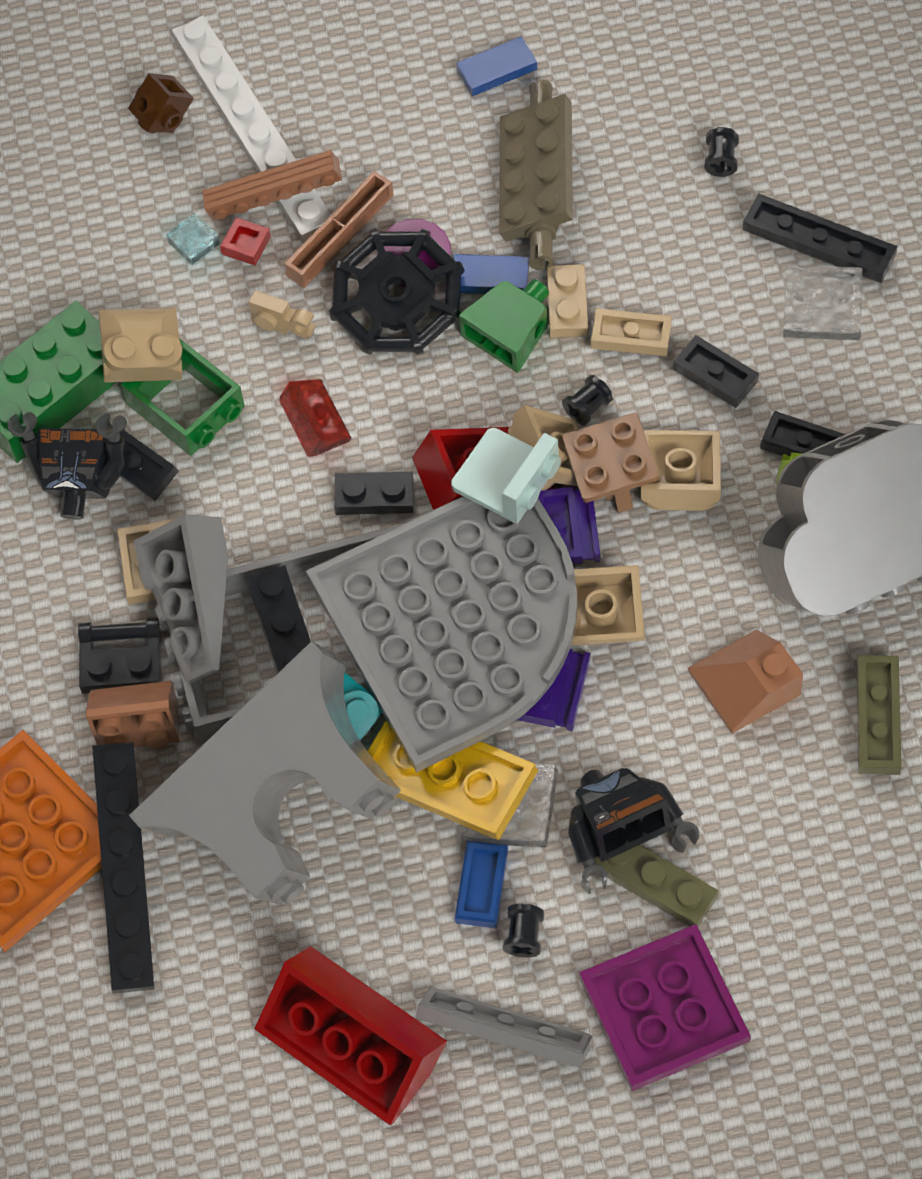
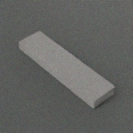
(504, 1026)

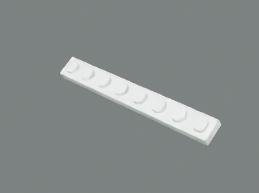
(246, 118)

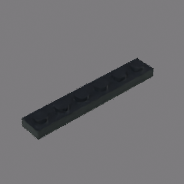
(122, 869)

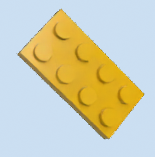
(472, 787)

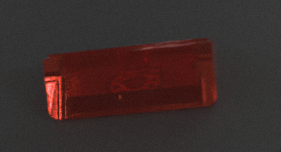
(313, 416)

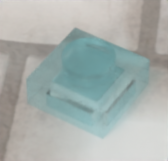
(193, 238)

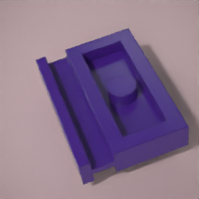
(574, 522)
(562, 699)

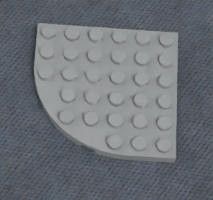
(454, 621)

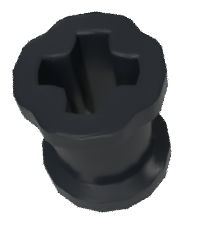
(721, 152)
(587, 400)
(523, 930)

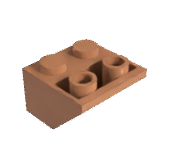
(134, 714)

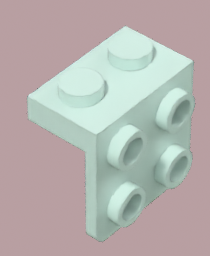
(507, 473)

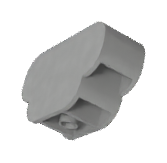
(848, 521)

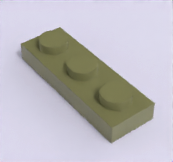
(878, 715)
(661, 884)

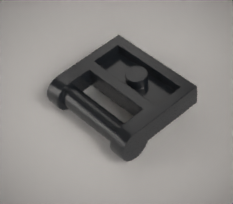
(119, 665)

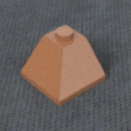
(748, 679)

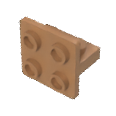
(611, 460)

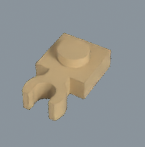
(275, 314)

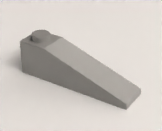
(188, 576)

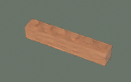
(272, 185)
(339, 229)

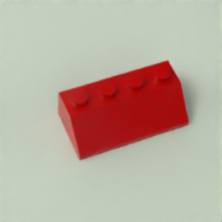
(349, 1034)

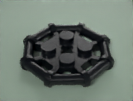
(396, 311)

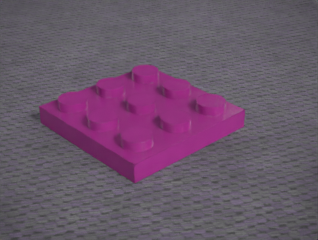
(664, 1007)

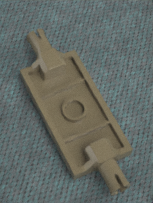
(536, 172)

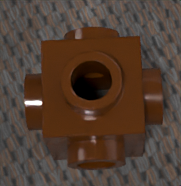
(160, 103)

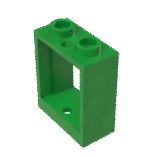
(202, 432)

